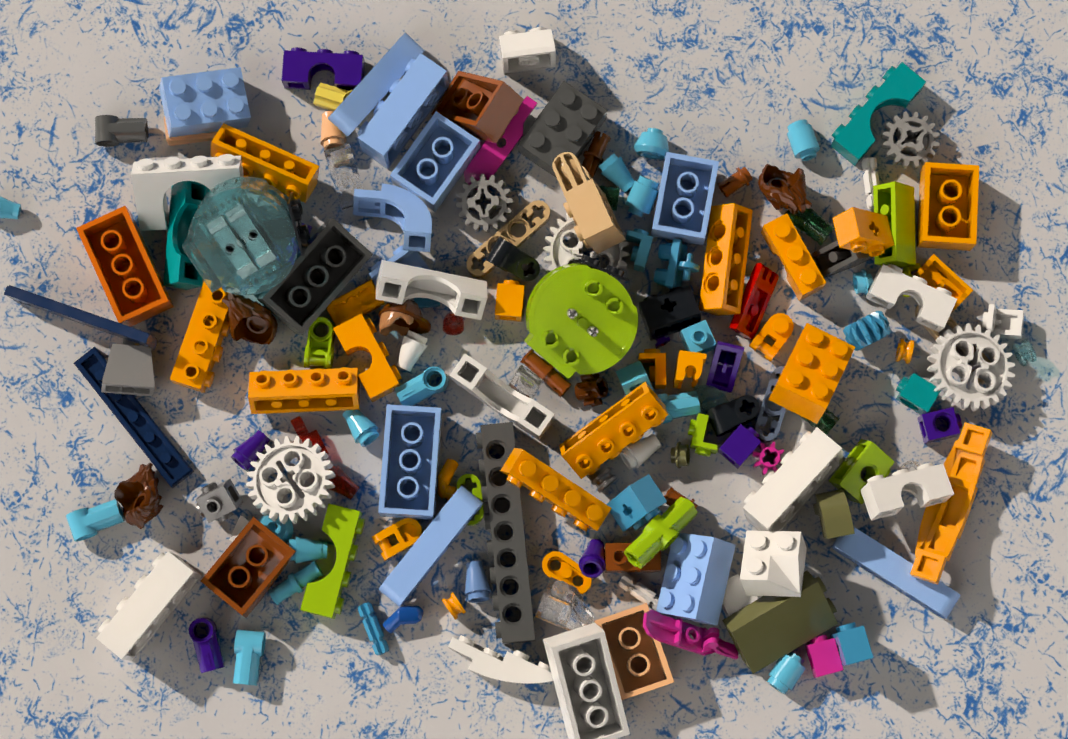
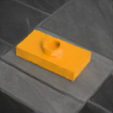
(354, 302)

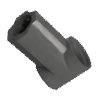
(114, 130)

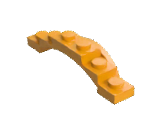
(946, 521)

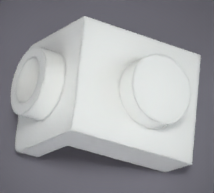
(1004, 322)

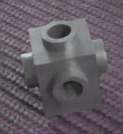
(218, 501)

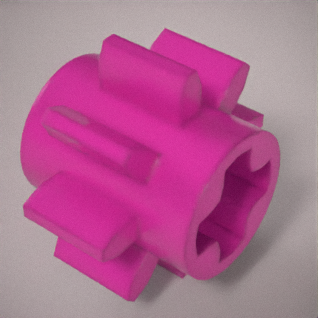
(769, 450)

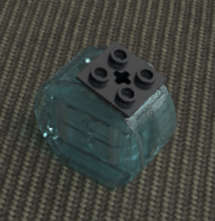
(246, 236)

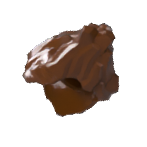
(784, 189)
(250, 320)
(139, 497)

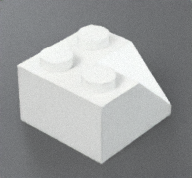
(773, 563)

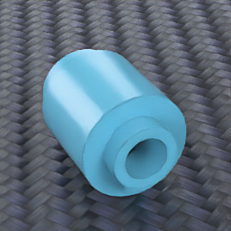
(802, 140)
(642, 196)
(786, 672)

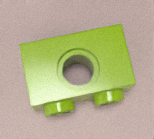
(848, 474)

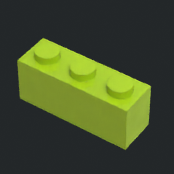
(898, 204)

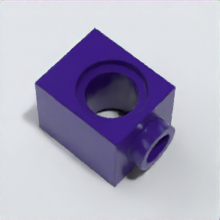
(929, 430)
(740, 445)

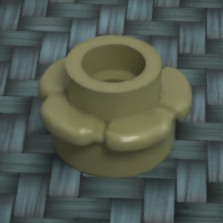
(680, 455)

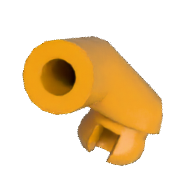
(444, 479)

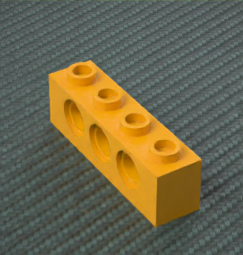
(725, 259)

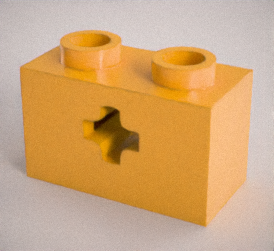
(863, 231)

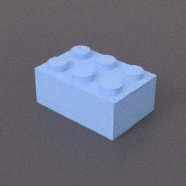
(204, 101)
(435, 161)
(684, 198)
(696, 578)

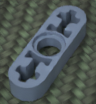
(761, 421)

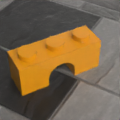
(789, 247)
(356, 336)

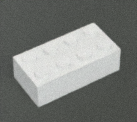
(794, 482)
(148, 606)
(586, 684)

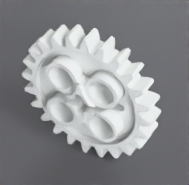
(562, 255)
(948, 360)
(270, 495)

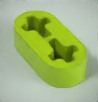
(476, 492)

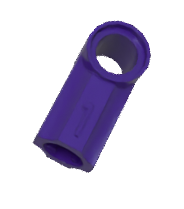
(206, 648)

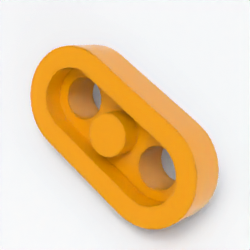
(568, 570)

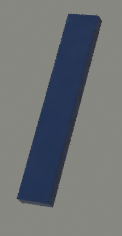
(82, 317)
(136, 422)

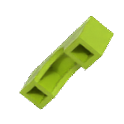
(324, 595)

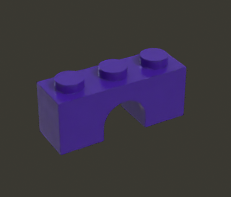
(301, 66)

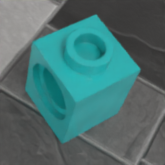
(916, 393)

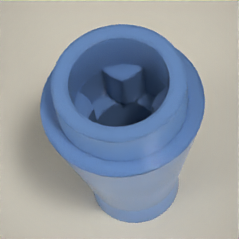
(477, 585)

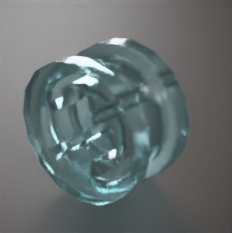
(1024, 352)

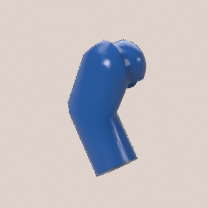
(403, 615)

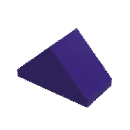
(724, 366)

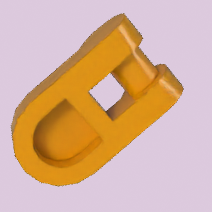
(778, 328)
(406, 532)

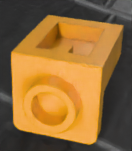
(658, 372)

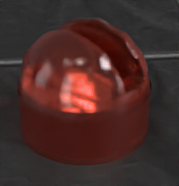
(448, 326)

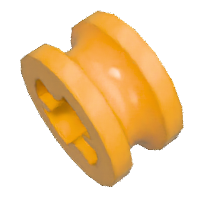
(904, 351)
(454, 606)

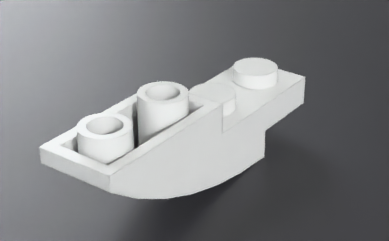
(512, 669)

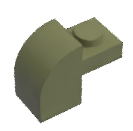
(834, 514)

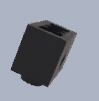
(663, 323)

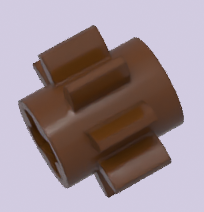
(591, 390)

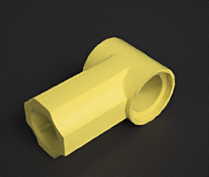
(329, 96)

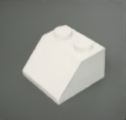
(527, 50)

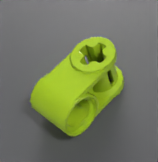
(319, 346)

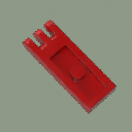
(754, 301)

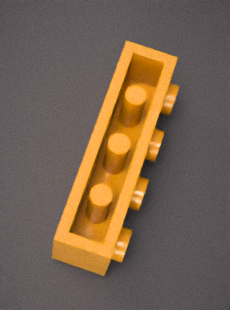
(267, 162)
(202, 341)
(304, 390)
(613, 430)
(555, 489)

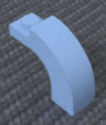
(402, 208)

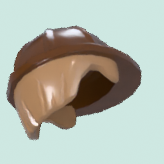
(402, 318)

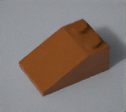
(479, 105)
(248, 567)

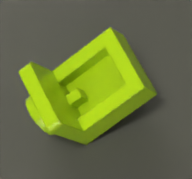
(697, 431)

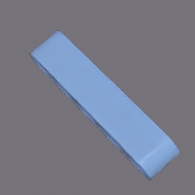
(375, 85)
(430, 546)
(895, 572)

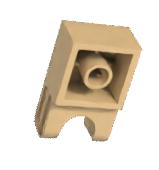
(586, 205)

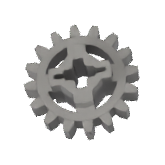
(915, 149)
(473, 203)

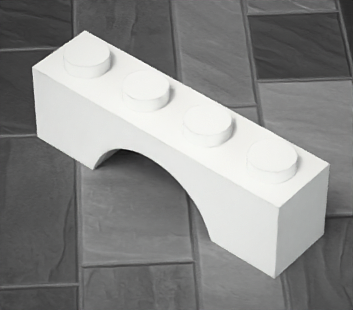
(460, 294)
(501, 397)

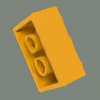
(948, 206)
(812, 373)

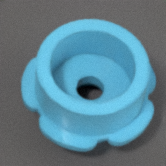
(862, 282)

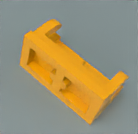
(940, 275)
(688, 364)

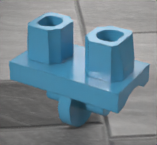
(679, 266)

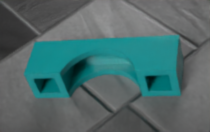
(899, 90)
(179, 269)

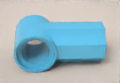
(419, 388)
(680, 405)
(87, 522)
(249, 649)

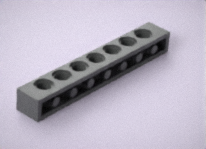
(522, 631)

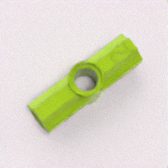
(660, 532)

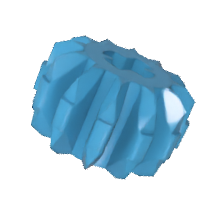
(867, 330)

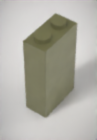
(780, 623)

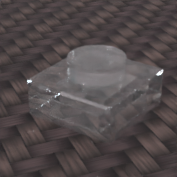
(525, 382)

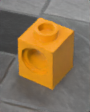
(509, 301)

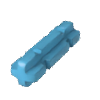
(373, 628)

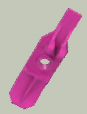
(490, 156)
(676, 632)

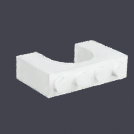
(155, 177)

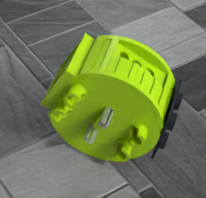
(581, 317)

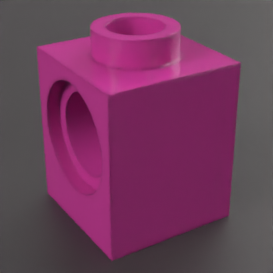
(823, 656)

